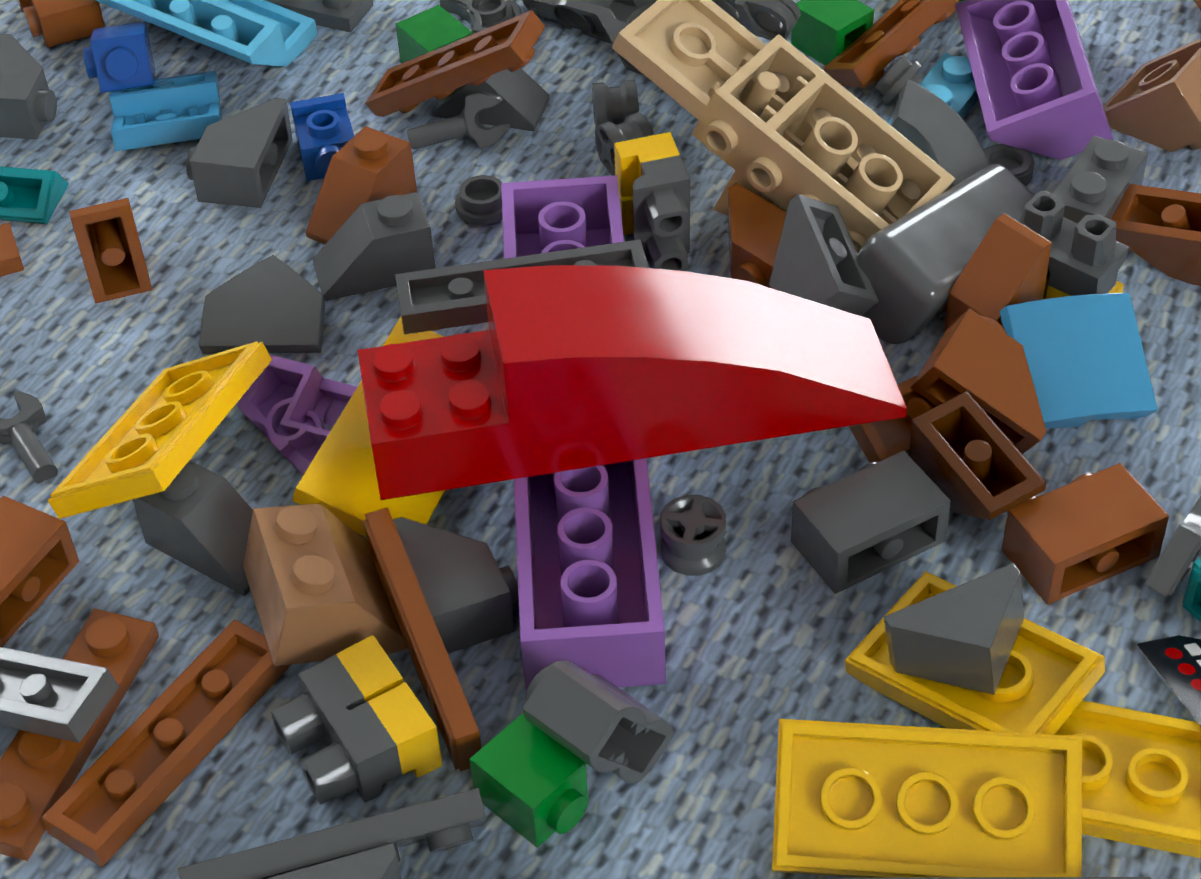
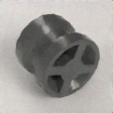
(614, 103)
(607, 134)
(681, 522)

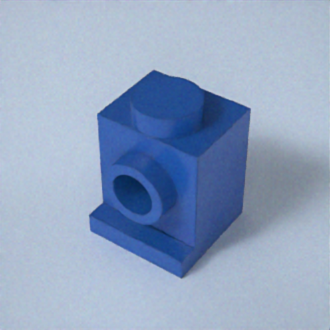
(320, 131)

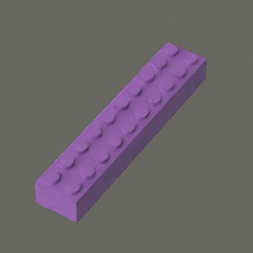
(584, 532)

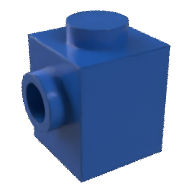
(120, 57)

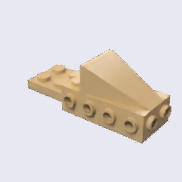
(779, 118)

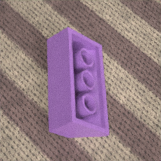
(1032, 75)

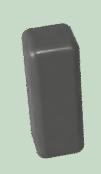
(926, 250)

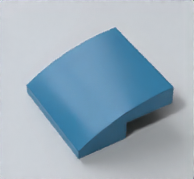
(165, 112)
(1083, 357)

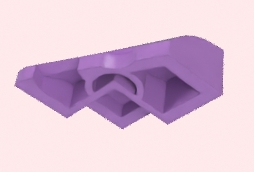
(293, 406)

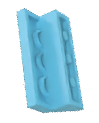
(241, 28)

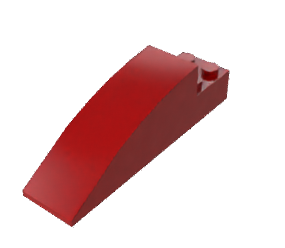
(614, 372)

